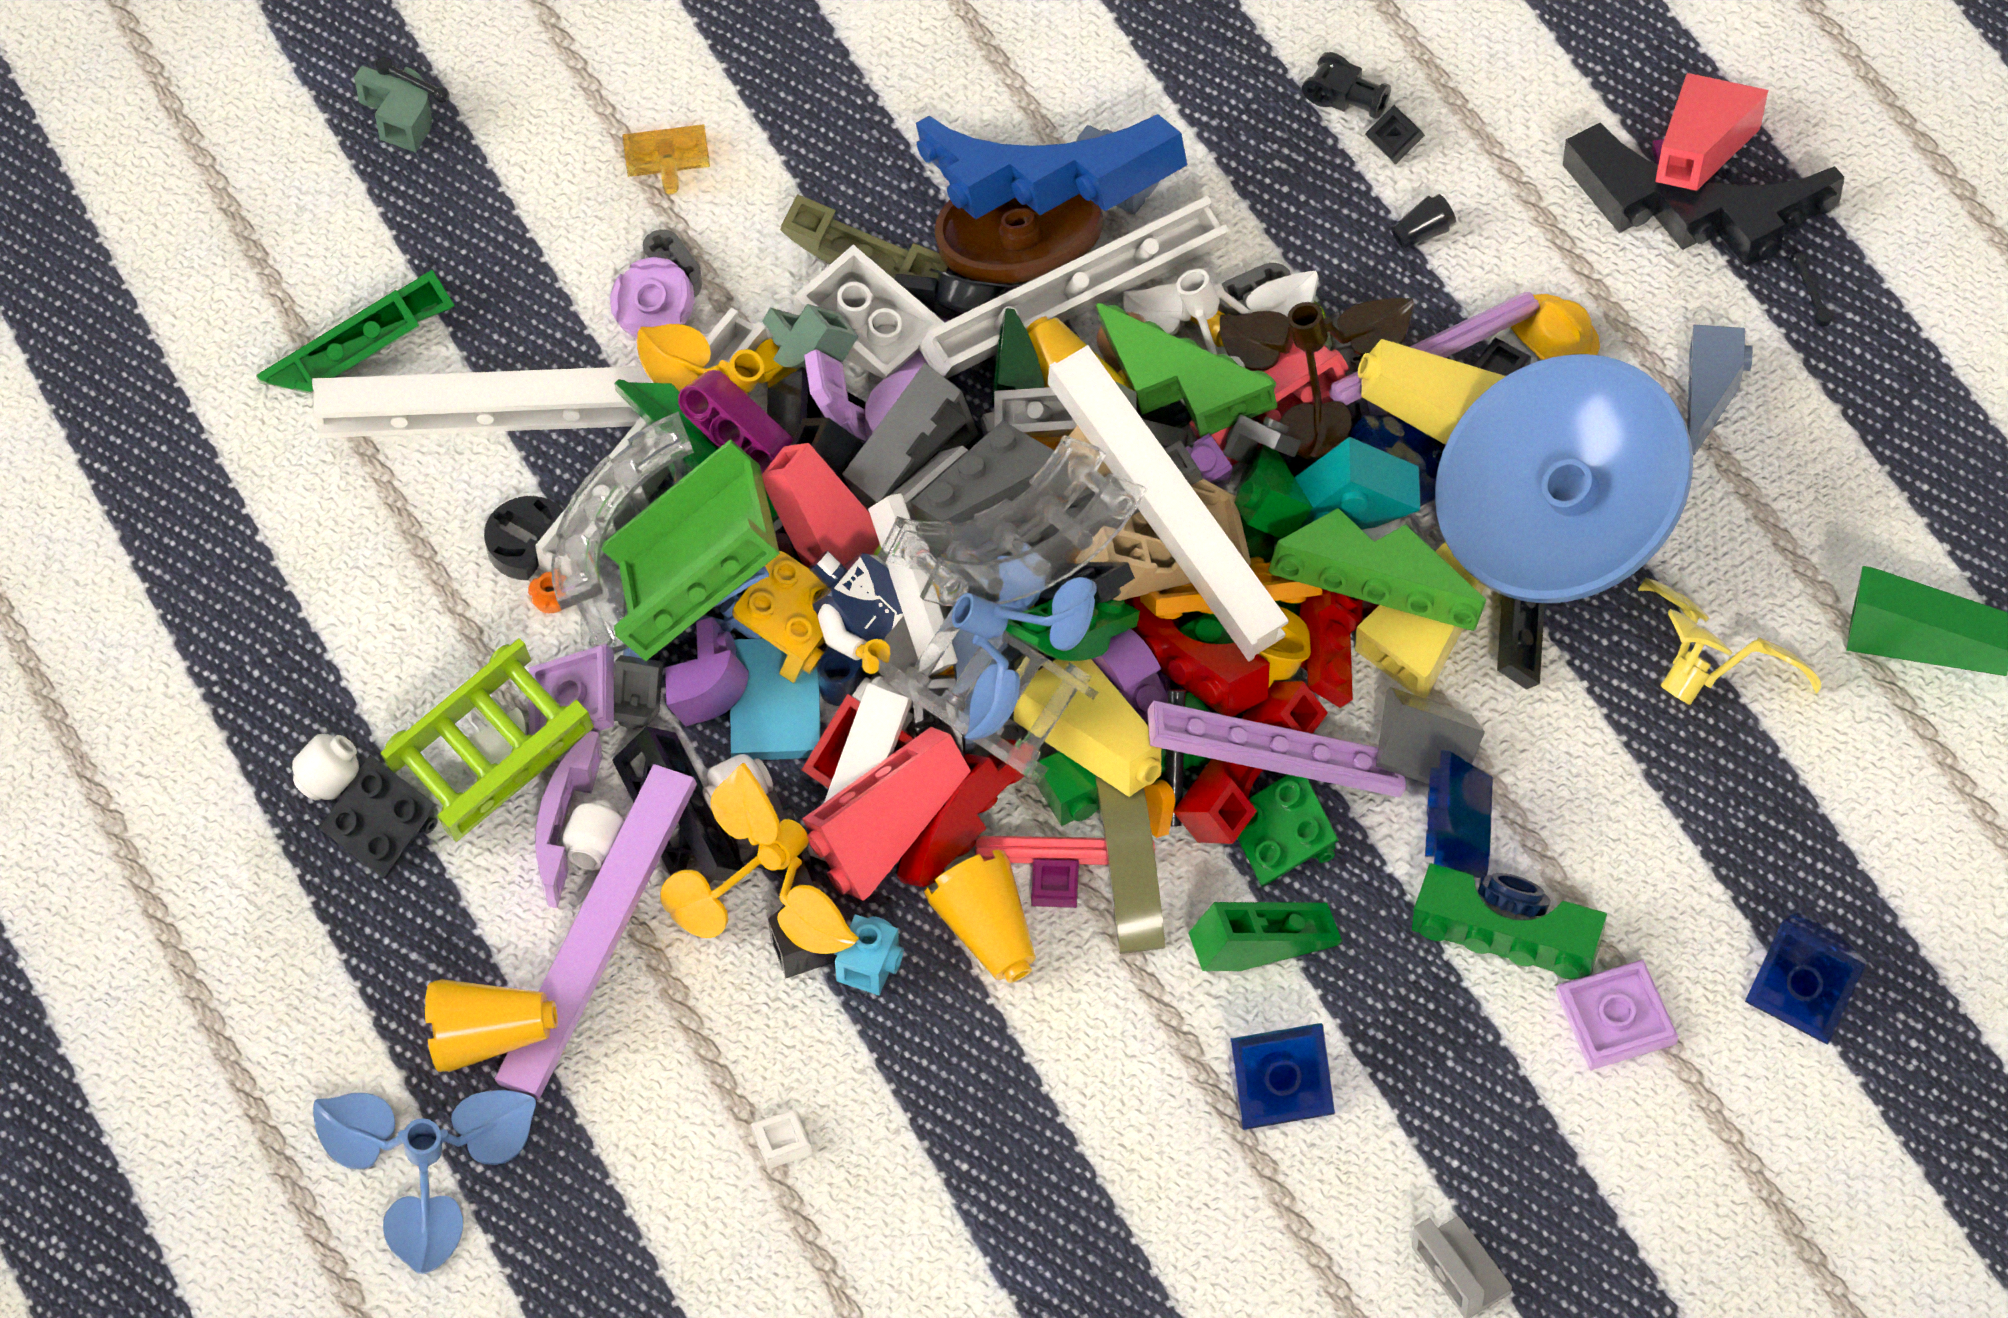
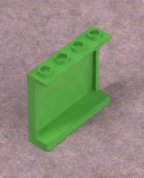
(692, 548)

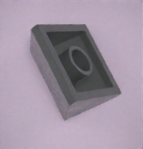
(1418, 730)

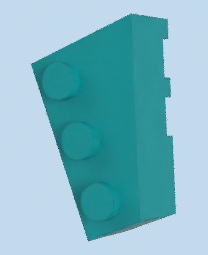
(1362, 483)

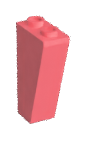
(1708, 128)
(1293, 385)
(817, 507)
(884, 812)

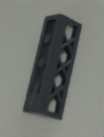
(697, 823)

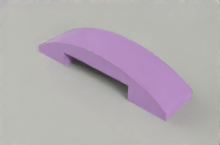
(575, 772)

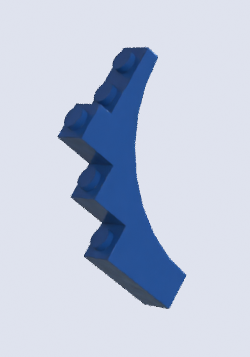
(1045, 176)

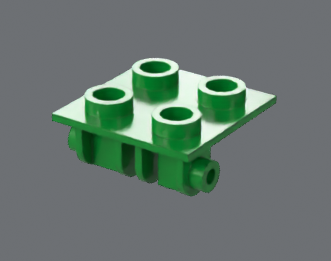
(1286, 829)

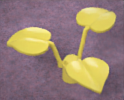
(1689, 669)

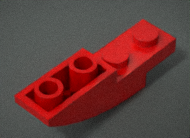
(1330, 624)
(957, 824)

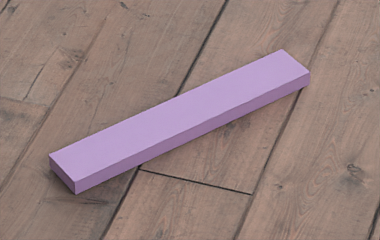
(1270, 748)

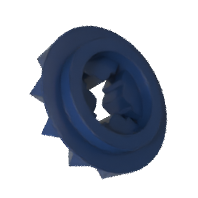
(1514, 894)

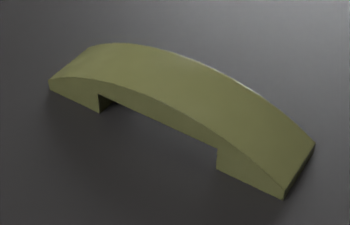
(817, 232)
(1131, 869)

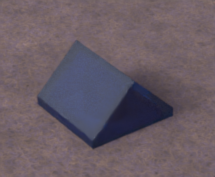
(1281, 1076)

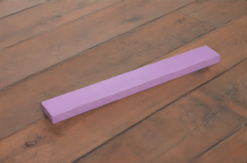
(601, 923)

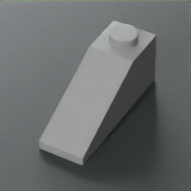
(1039, 411)

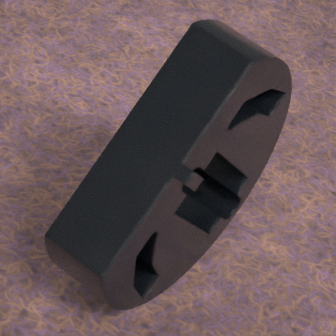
(509, 553)

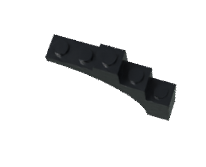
(1744, 216)

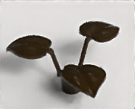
(1265, 334)

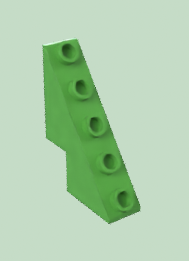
(1174, 369)
(1390, 572)

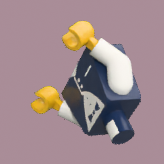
(857, 607)

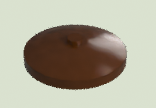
(1015, 240)

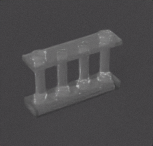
(951, 704)

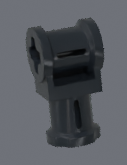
(1344, 86)

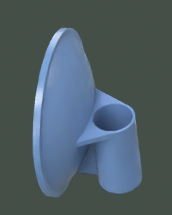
(1564, 478)

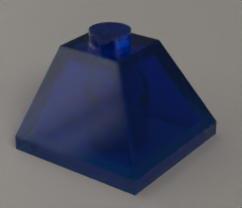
(1807, 977)

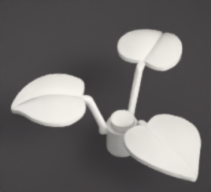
(1198, 298)

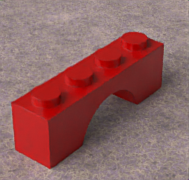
(1209, 671)
(1218, 800)

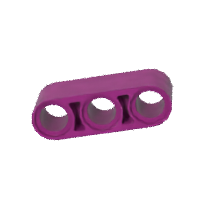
(729, 413)

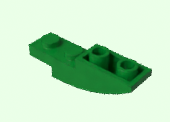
(1107, 621)

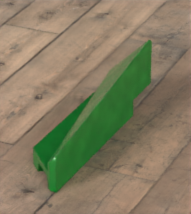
(360, 335)
(660, 400)

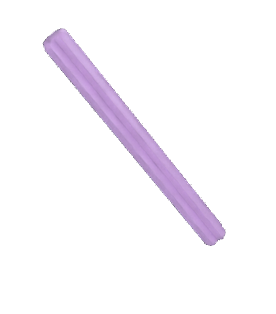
(1454, 338)

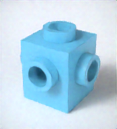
(871, 957)

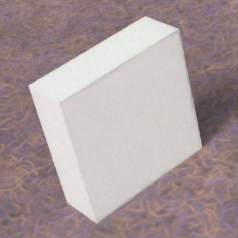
(781, 1138)

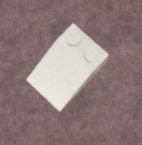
(875, 307)

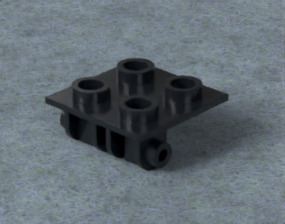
(379, 817)

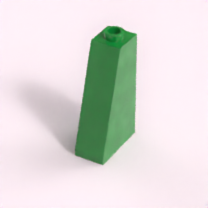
(1926, 625)

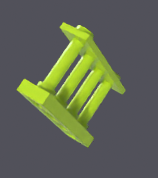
(495, 781)

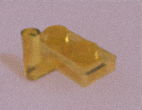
(666, 153)

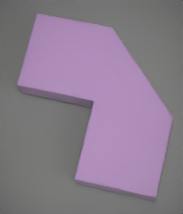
(830, 394)

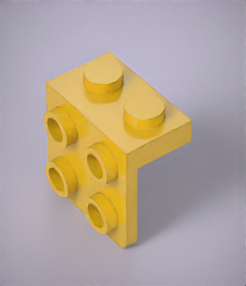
(783, 613)

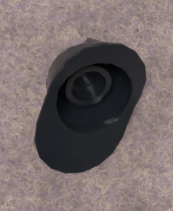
(960, 295)

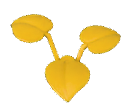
(680, 353)
(746, 812)

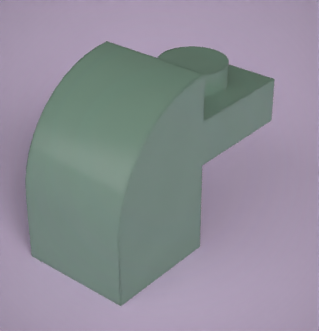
(402, 108)
(809, 331)

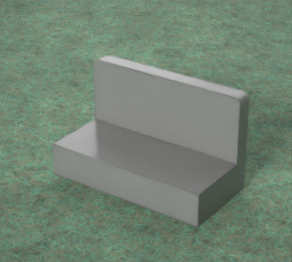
(1460, 1265)

